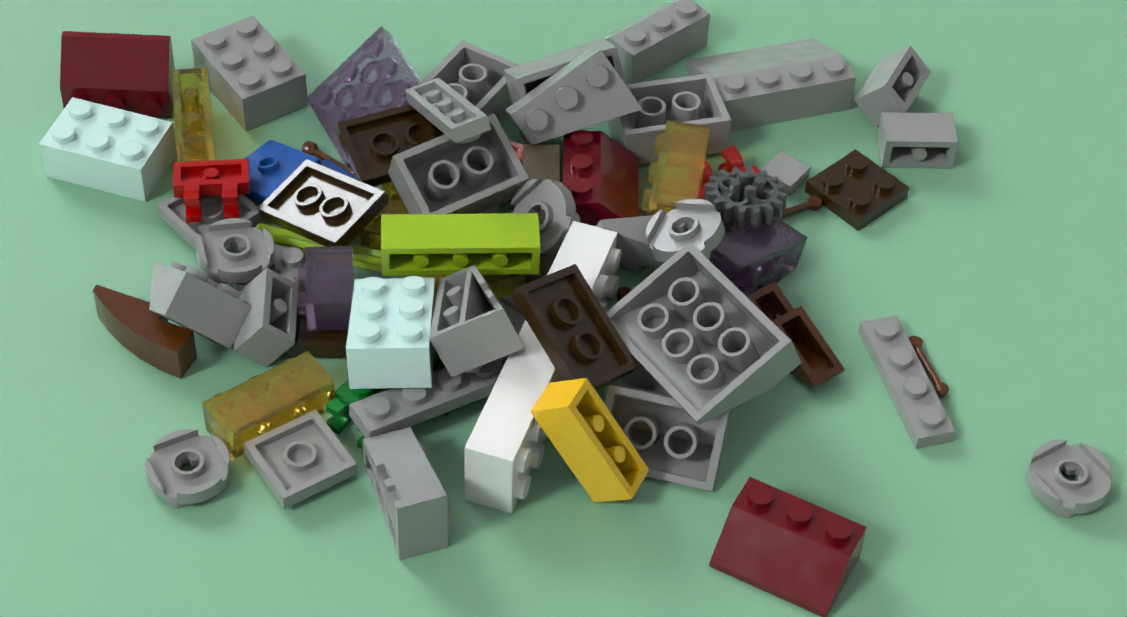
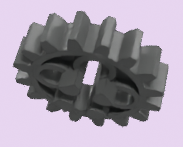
(746, 196)

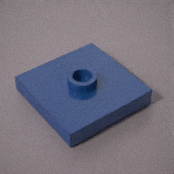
(271, 167)

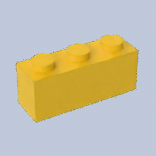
(590, 440)

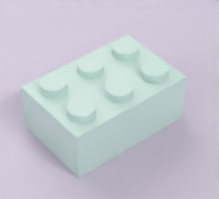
(108, 149)
(391, 333)

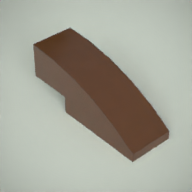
(145, 332)
(817, 358)

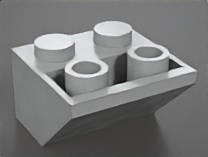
(197, 302)

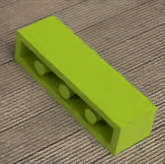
(456, 241)

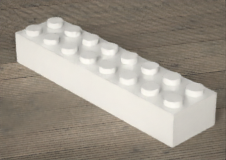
(506, 435)

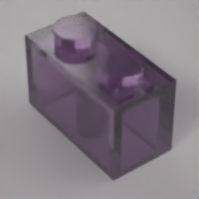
(328, 287)

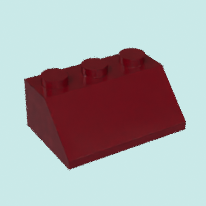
(118, 71)
(600, 177)
(788, 547)

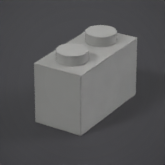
(892, 84)
(917, 140)
(271, 320)

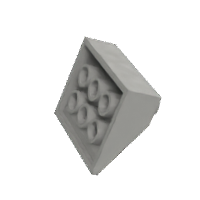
(779, 82)
(702, 336)

